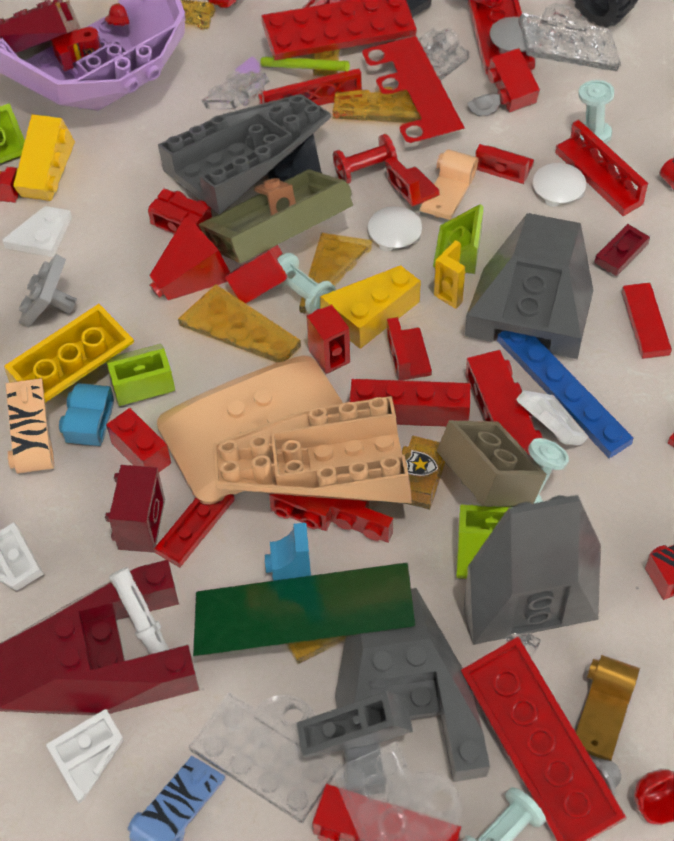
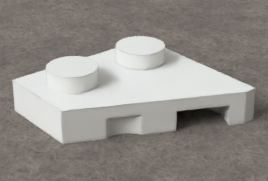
(40, 233)
(553, 416)
(17, 561)
(86, 752)

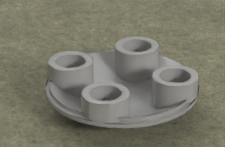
(507, 35)

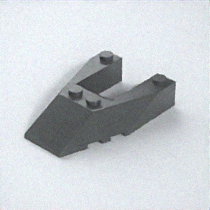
(427, 673)

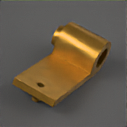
(606, 705)

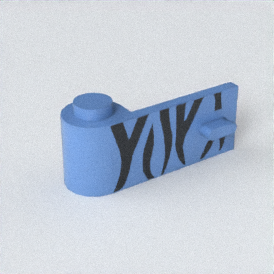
(176, 803)

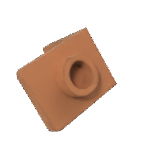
(275, 190)

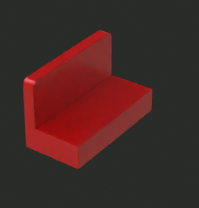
(503, 163)
(410, 182)
(257, 275)
(407, 351)

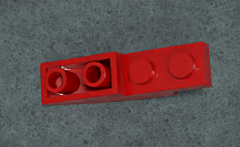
(343, 512)

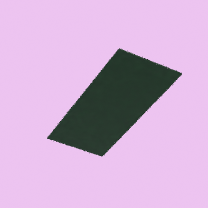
(303, 609)

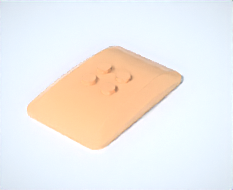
(236, 408)

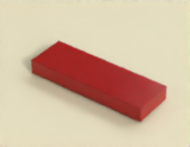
(646, 320)
(191, 530)

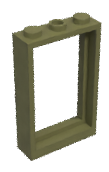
(251, 229)

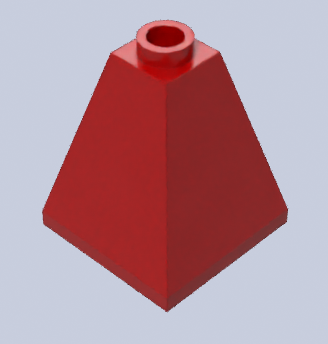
(188, 264)

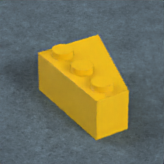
(43, 157)
(373, 300)

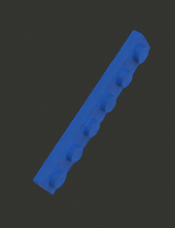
(573, 396)

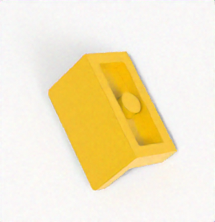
(450, 276)

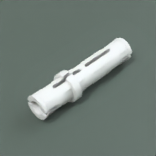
(138, 610)

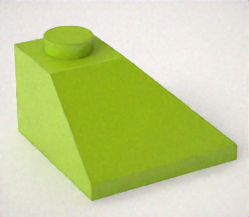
(10, 135)

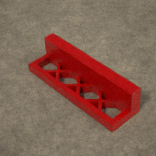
(318, 90)
(601, 172)

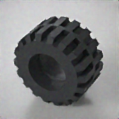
(605, 11)

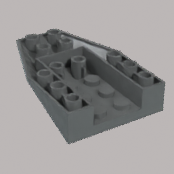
(239, 148)
(536, 286)
(534, 571)

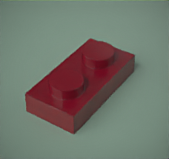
(622, 250)

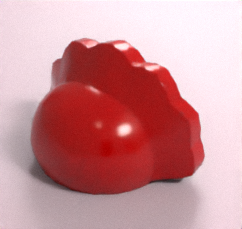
(117, 15)

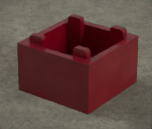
(136, 508)

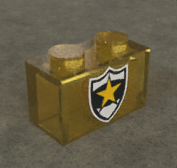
(424, 470)

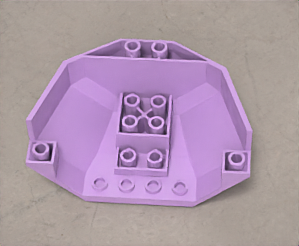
(125, 61)

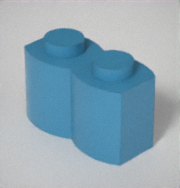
(87, 414)

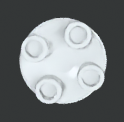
(559, 183)
(394, 228)

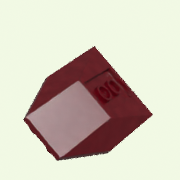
(38, 24)

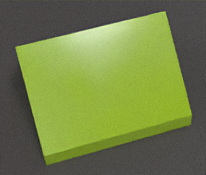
(467, 230)

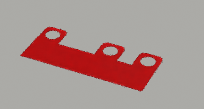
(423, 85)

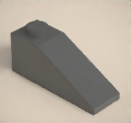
(355, 725)

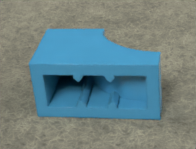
(289, 555)

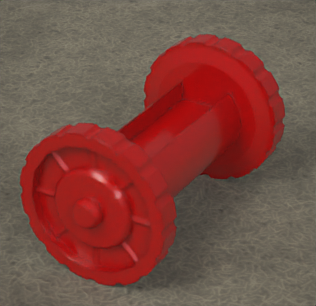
(346, 165)

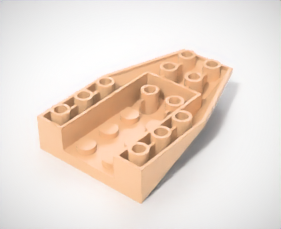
(320, 453)

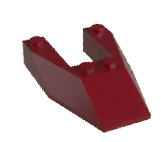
(77, 659)

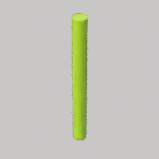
(298, 63)

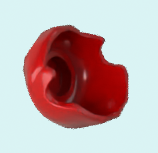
(656, 796)

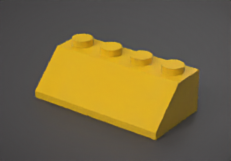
(71, 352)

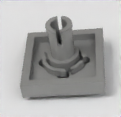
(44, 292)

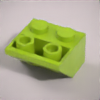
(141, 374)
(474, 528)

